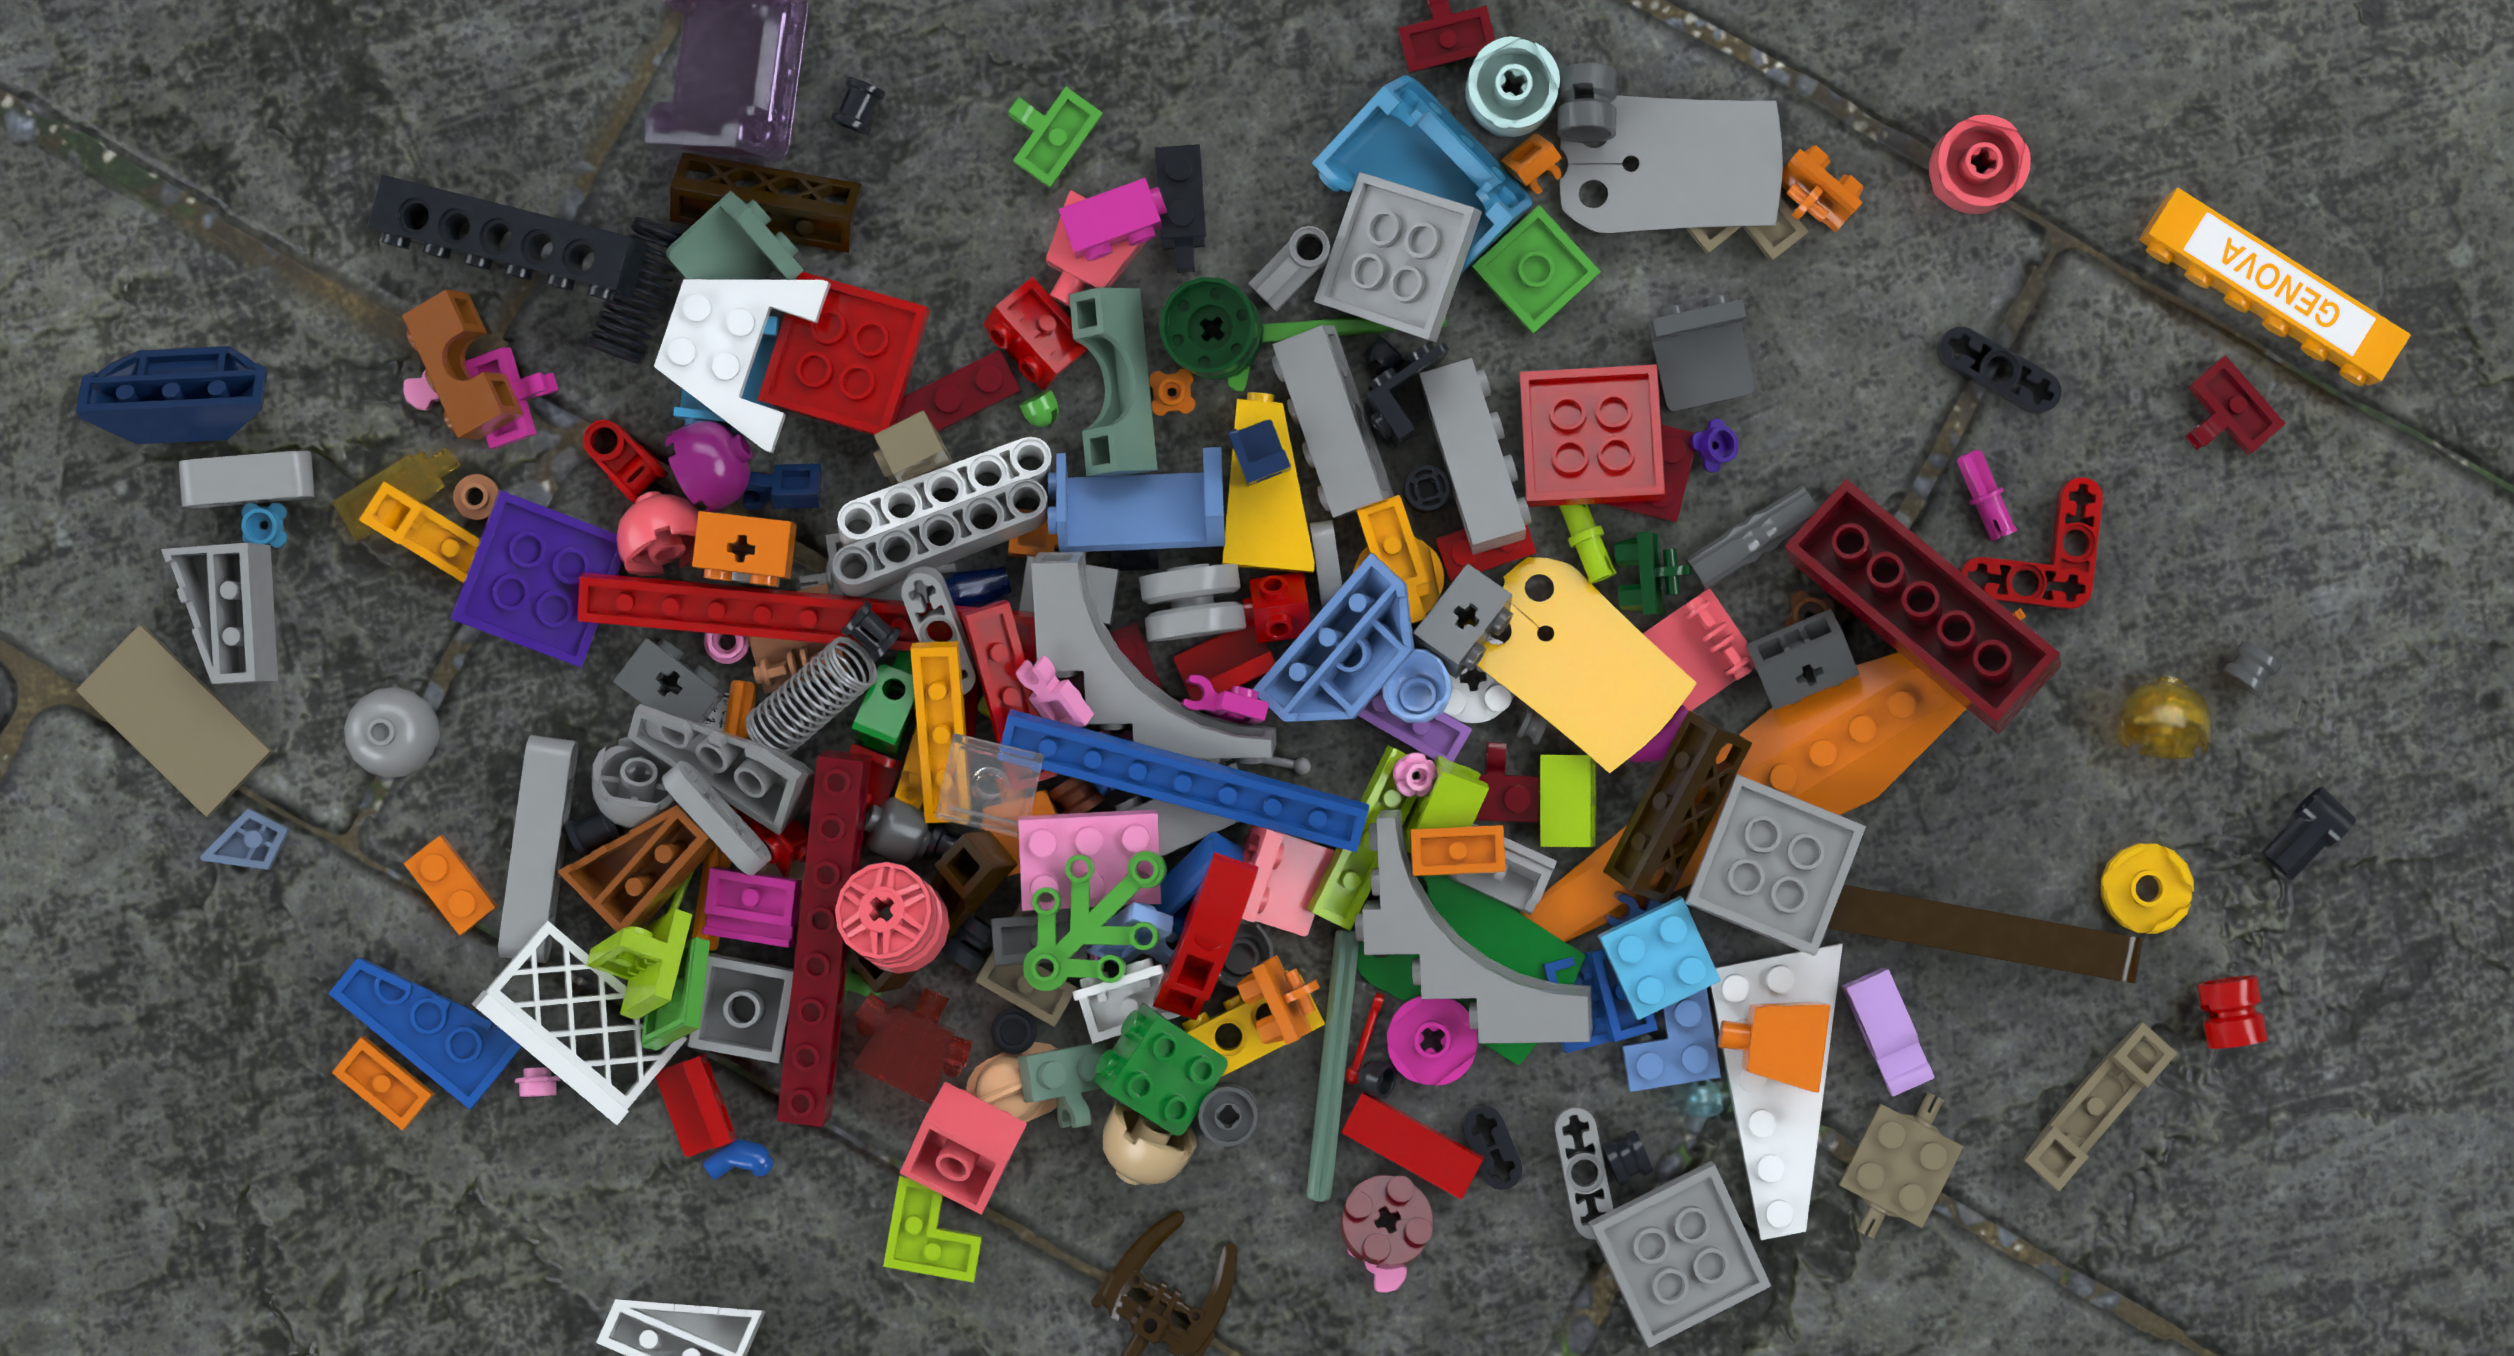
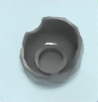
(1248, 950)

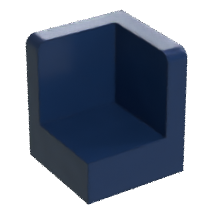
(1259, 452)

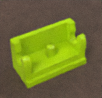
(1567, 801)
(1451, 802)

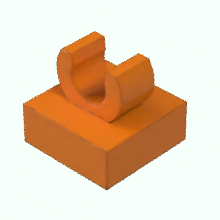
(1531, 160)

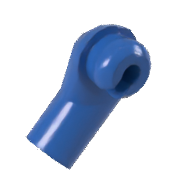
(739, 1154)

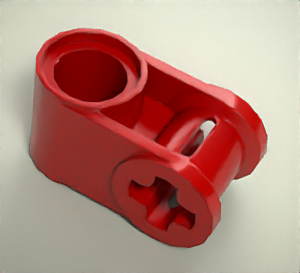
(625, 461)

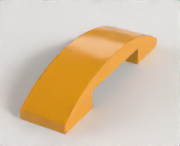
(421, 530)

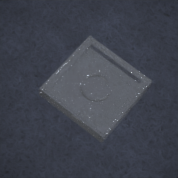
(988, 784)

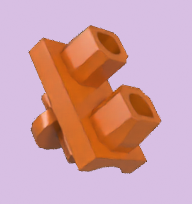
(1818, 191)
(1286, 998)

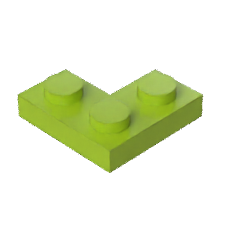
(922, 1246)

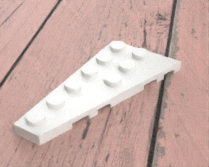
(1775, 1119)

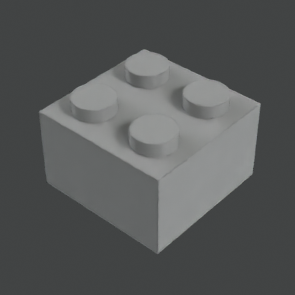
(744, 1008)

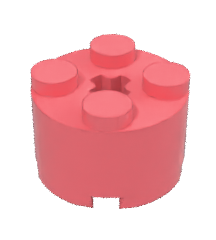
(2000, 149)

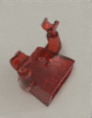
(910, 1045)

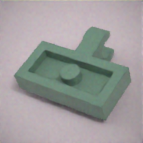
(1062, 1076)

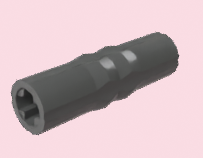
(1752, 538)

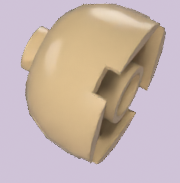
(1143, 1149)

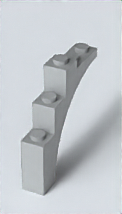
(1077, 640)
(1508, 1003)

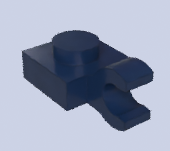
(789, 487)

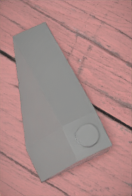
(743, 772)

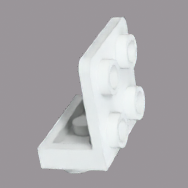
(1109, 1004)

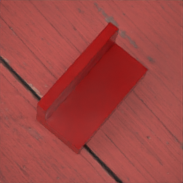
(1225, 661)
(696, 1105)

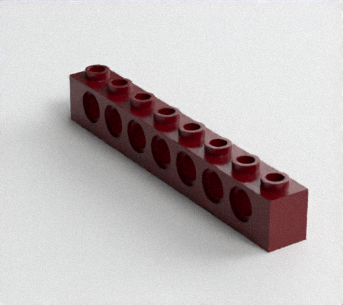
(821, 951)

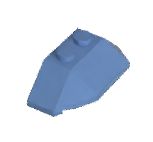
(1344, 650)

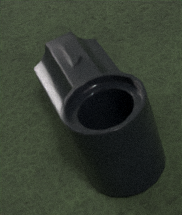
(2316, 824)

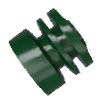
(1205, 302)

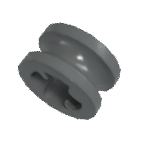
(1532, 725)

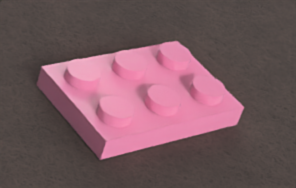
(1105, 837)

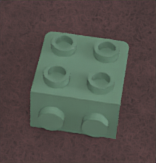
(733, 245)

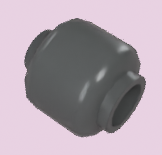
(897, 831)

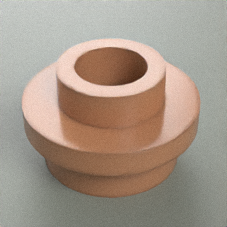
(462, 491)

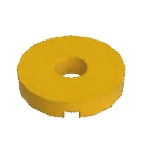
(2120, 882)

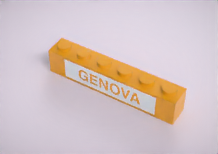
(2274, 288)

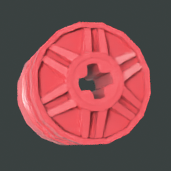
(917, 924)

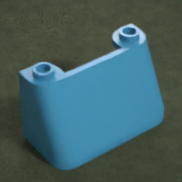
(1421, 145)

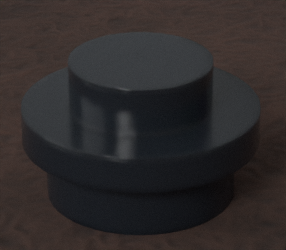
(1014, 1031)

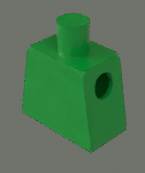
(882, 721)

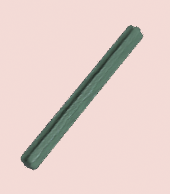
(1333, 1066)

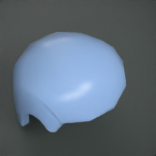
(1418, 688)

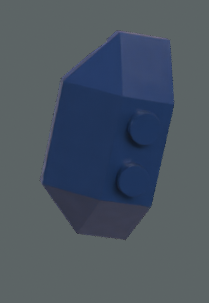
(174, 395)

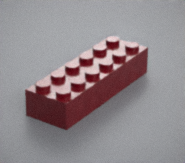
(1923, 606)

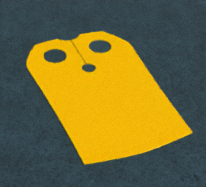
(1595, 676)

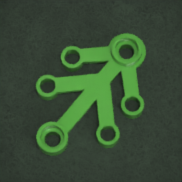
(1087, 925)

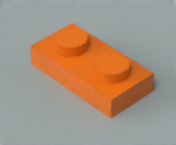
(1457, 850)
(451, 885)
(383, 1083)

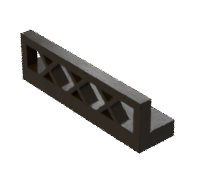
(801, 217)
(1671, 805)

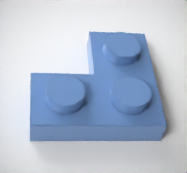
(1682, 1056)

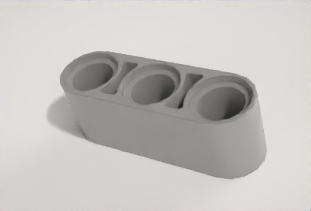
(246, 479)

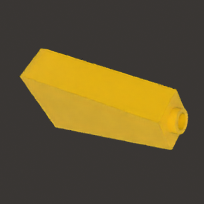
(1267, 519)

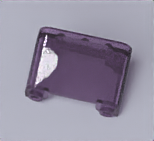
(733, 79)

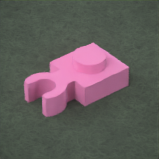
(1052, 697)

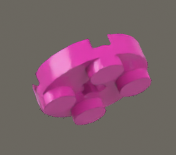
(1428, 1065)

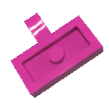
(530, 387)
(1236, 705)

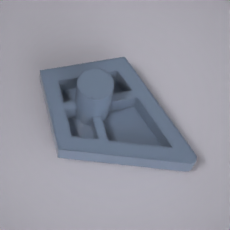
(249, 842)

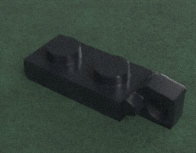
(1182, 192)

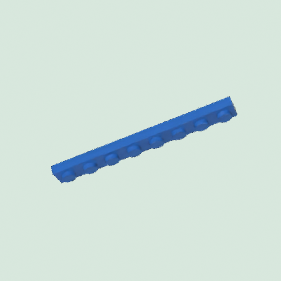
(1189, 781)

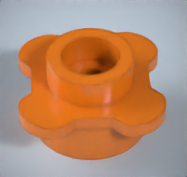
(1181, 401)

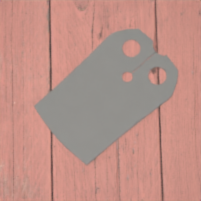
(1696, 167)

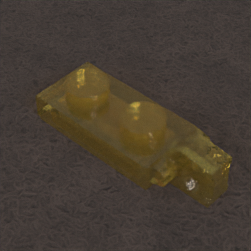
(412, 474)

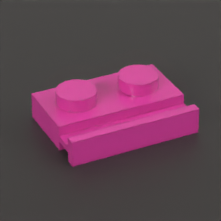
(752, 907)

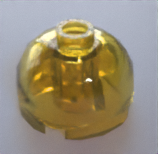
(2165, 719)

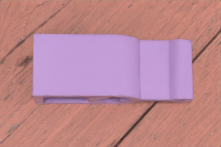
(1888, 1030)

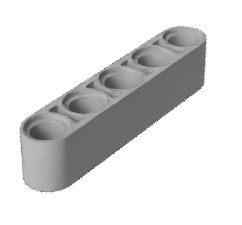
(956, 520)
(538, 844)

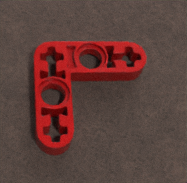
(2061, 563)

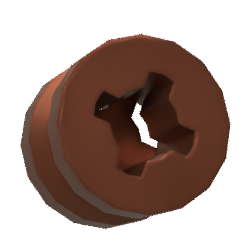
(1076, 796)

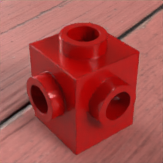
(1277, 607)

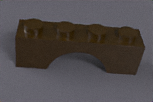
(963, 881)

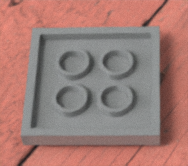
(1398, 256)
(1775, 865)
(1679, 1254)

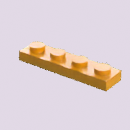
(938, 713)

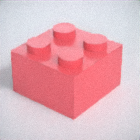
(963, 1147)

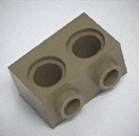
(910, 449)

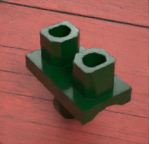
(1646, 554)

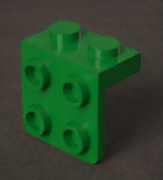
(1159, 1070)

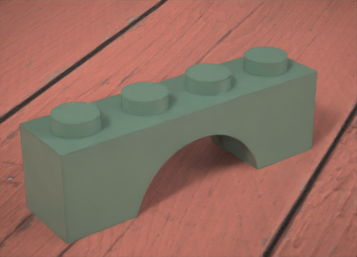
(1113, 330)

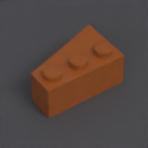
(640, 869)

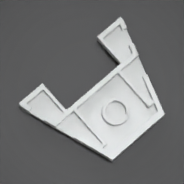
(717, 338)

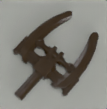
(1152, 1319)

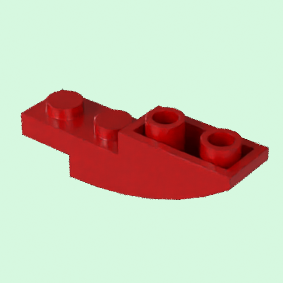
(1206, 936)

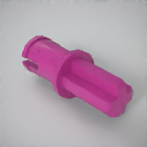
(1986, 495)

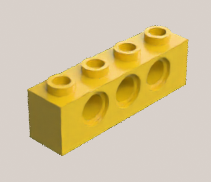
(1245, 1019)

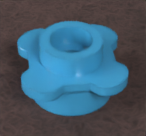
(251, 524)

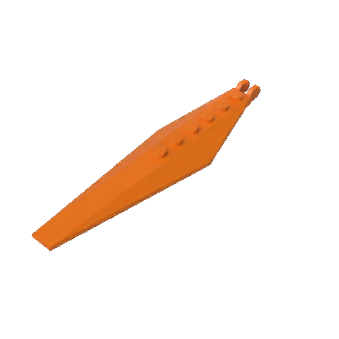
(1824, 750)

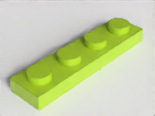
(1348, 874)

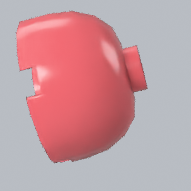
(656, 533)

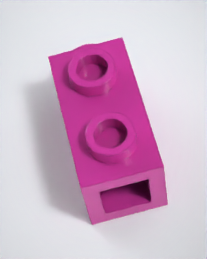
(1112, 218)

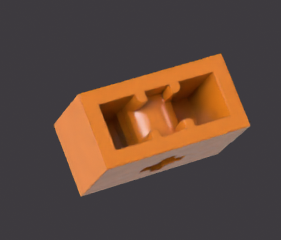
(720, 532)

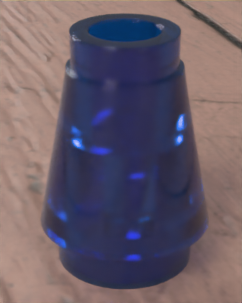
(977, 587)

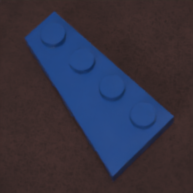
(435, 1033)

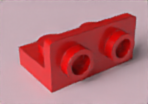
(1034, 333)

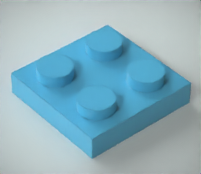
(1659, 958)

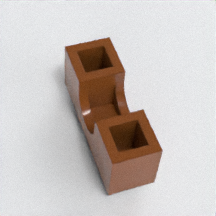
(441, 334)

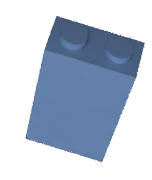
(1138, 509)

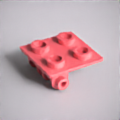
(1704, 646)

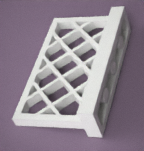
(549, 1049)

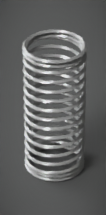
(848, 681)

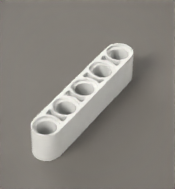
(958, 476)

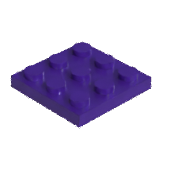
(529, 574)

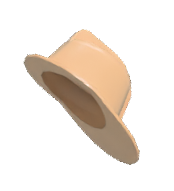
(999, 1084)

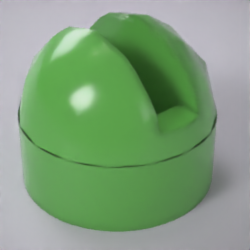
(1040, 409)

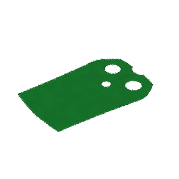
(1492, 930)

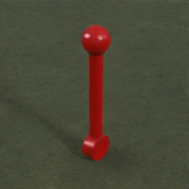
(1351, 1073)

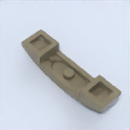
(2096, 1104)

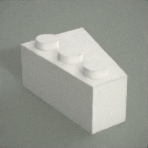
(678, 1329)

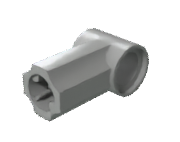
(1288, 271)

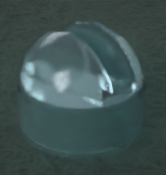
(1704, 1100)

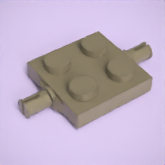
(1900, 1165)

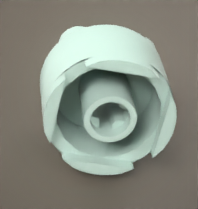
(1519, 62)

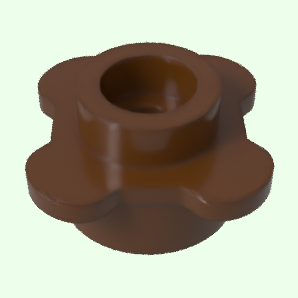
(1803, 603)

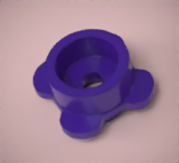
(1725, 445)

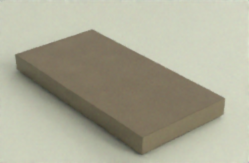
(174, 720)

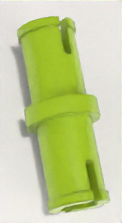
(1588, 542)

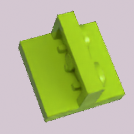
(646, 959)

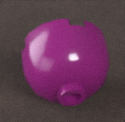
(710, 463)

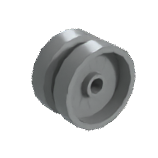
(1192, 596)

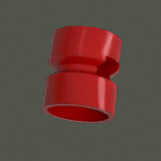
(2232, 1012)

